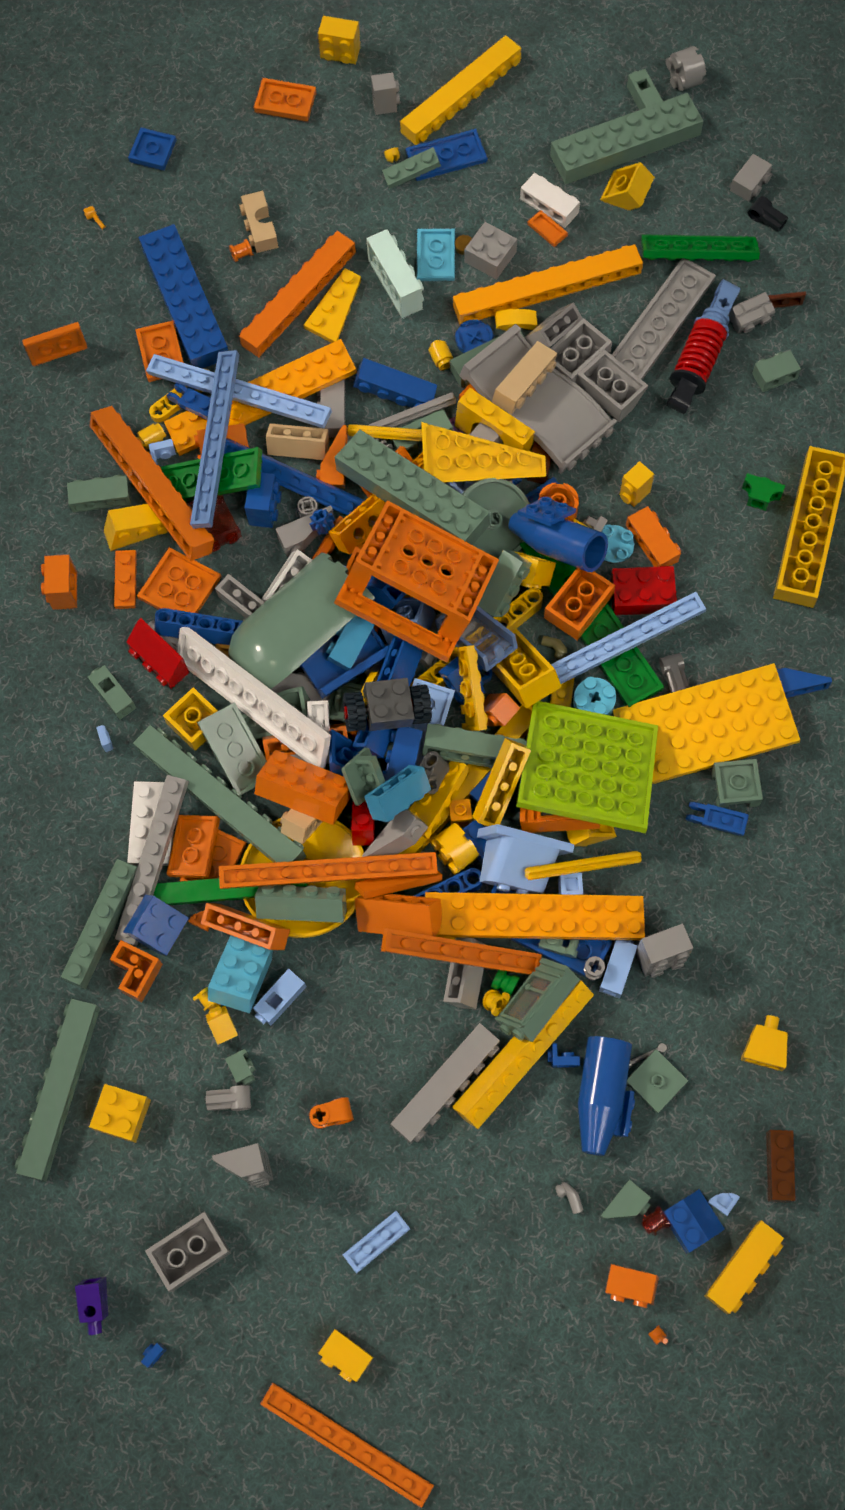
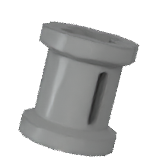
(600, 969)

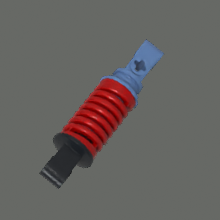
(702, 348)

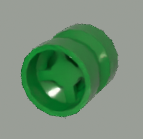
(507, 983)

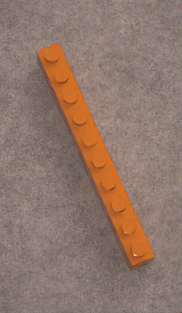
(150, 482)

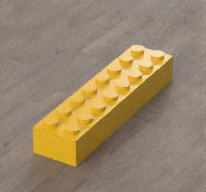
(811, 527)

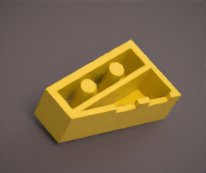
(131, 525)

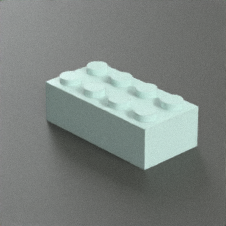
(395, 273)

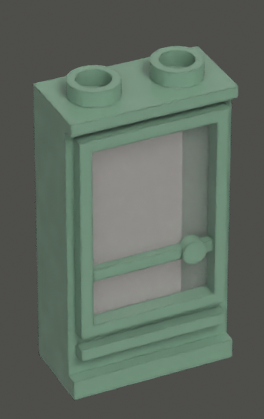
(537, 1000)

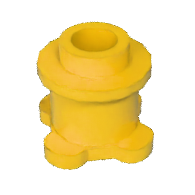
(203, 998)
(495, 1002)

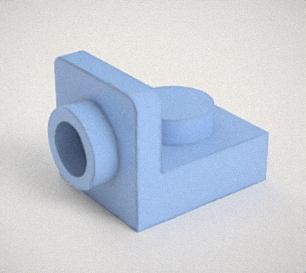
(162, 450)

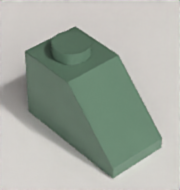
(627, 1203)

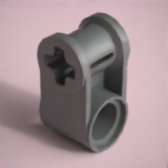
(435, 769)

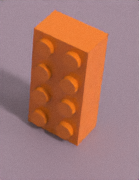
(303, 787)

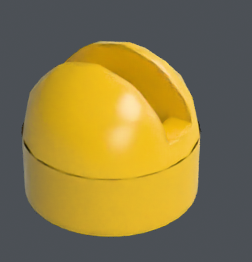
(392, 154)

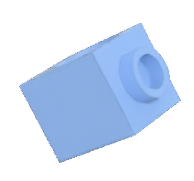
(570, 884)

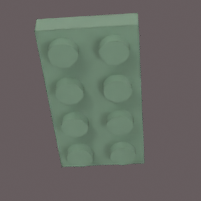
(233, 747)

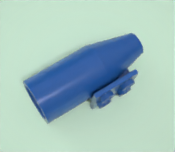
(550, 534)

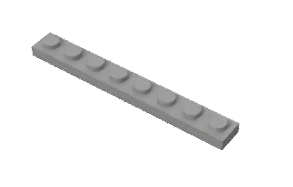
(154, 850)

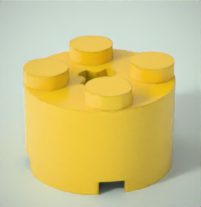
(454, 848)

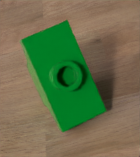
(761, 491)

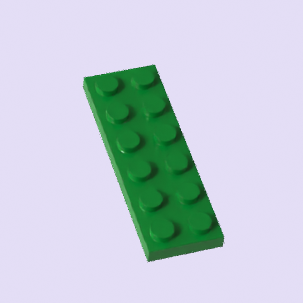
(700, 247)
(239, 472)

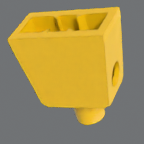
(767, 1045)

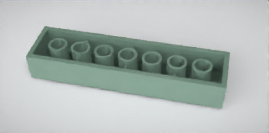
(626, 138)
(410, 487)

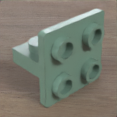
(362, 775)

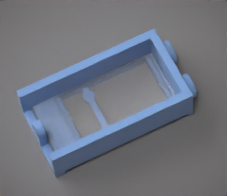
(488, 636)

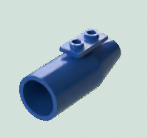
(603, 1097)

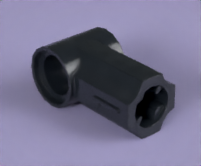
(764, 211)

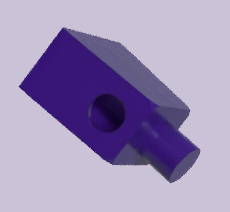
(92, 1293)

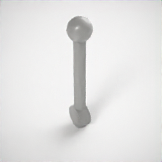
(661, 1048)

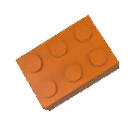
(579, 602)

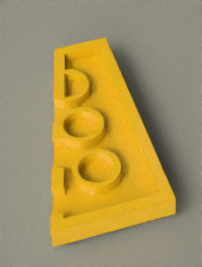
(330, 314)
(470, 688)
(432, 805)

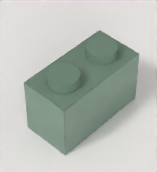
(776, 370)

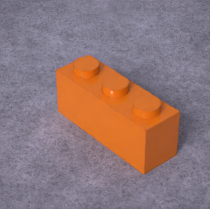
(653, 538)

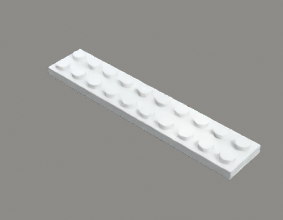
(254, 698)

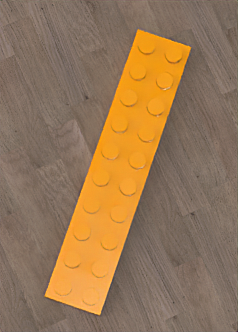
(295, 379)
(541, 916)

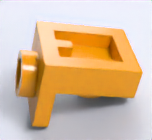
(460, 812)

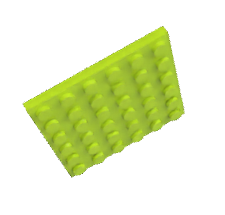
(589, 766)

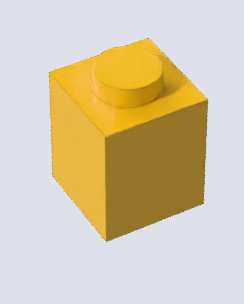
(221, 1024)

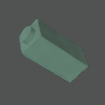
(643, 89)
(111, 692)

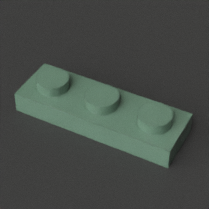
(411, 168)

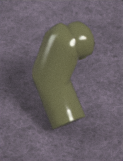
(556, 644)

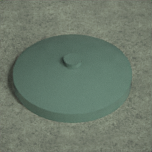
(502, 501)

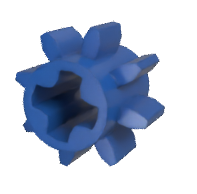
(322, 521)

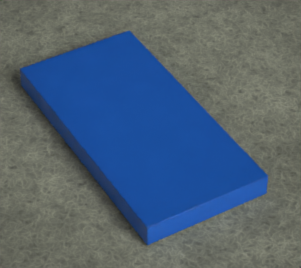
(453, 152)

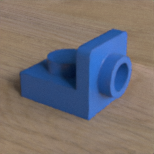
(566, 1059)

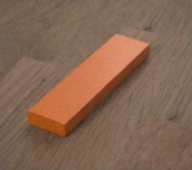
(377, 887)

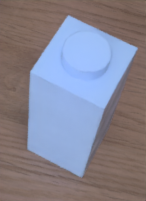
(618, 968)
(278, 998)

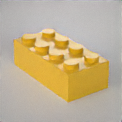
(527, 673)

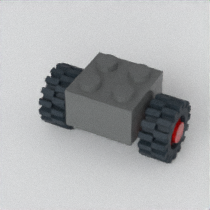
(387, 705)

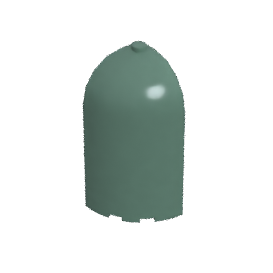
(292, 622)

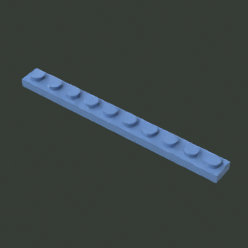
(214, 440)

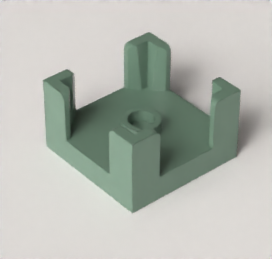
(737, 783)

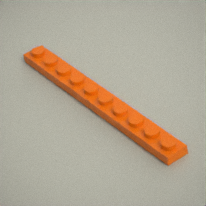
(327, 870)

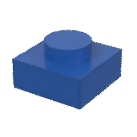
(152, 1354)

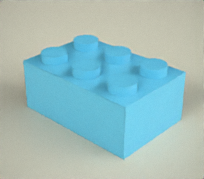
(239, 974)

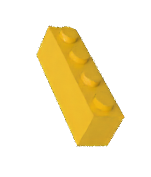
(501, 783)
(744, 1267)

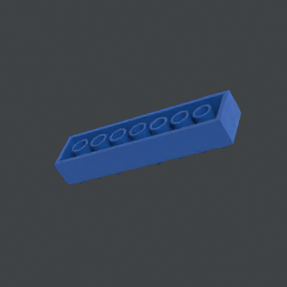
(183, 296)

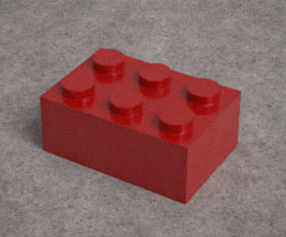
(642, 589)

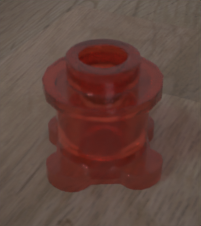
(655, 1221)

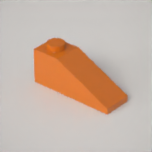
(328, 467)

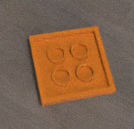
(179, 583)

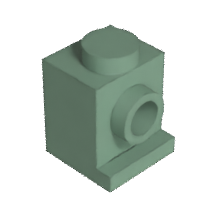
(241, 1068)

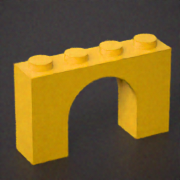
(476, 409)

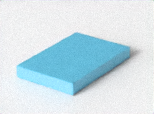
(436, 254)

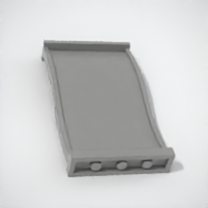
(559, 410)

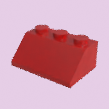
(156, 655)

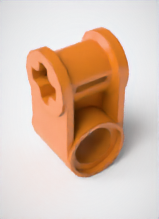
(336, 1113)

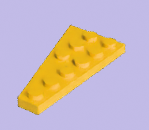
(464, 457)

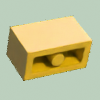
(636, 484)
(345, 1355)

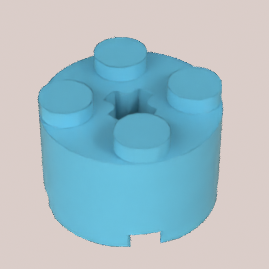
(598, 690)

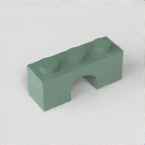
(436, 418)

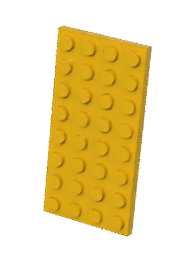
(716, 722)

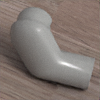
(572, 1195)

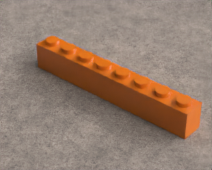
(297, 293)

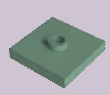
(656, 1081)

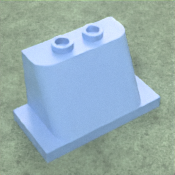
(514, 850)

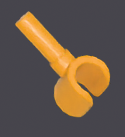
(91, 213)

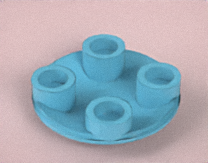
(619, 543)

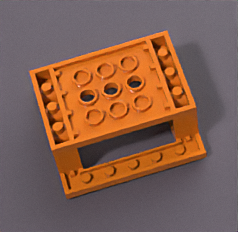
(385, 560)

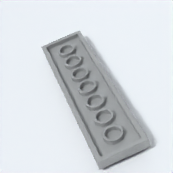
(663, 317)

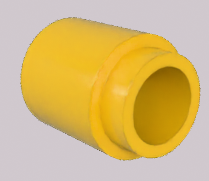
(440, 354)
(151, 434)

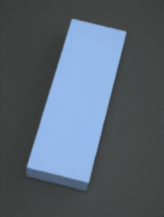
(376, 1242)

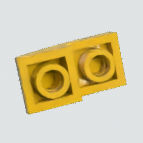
(522, 317)

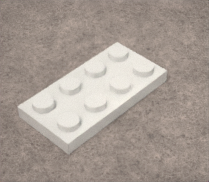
(143, 809)

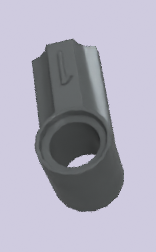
(673, 669)

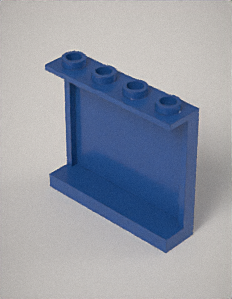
(329, 677)

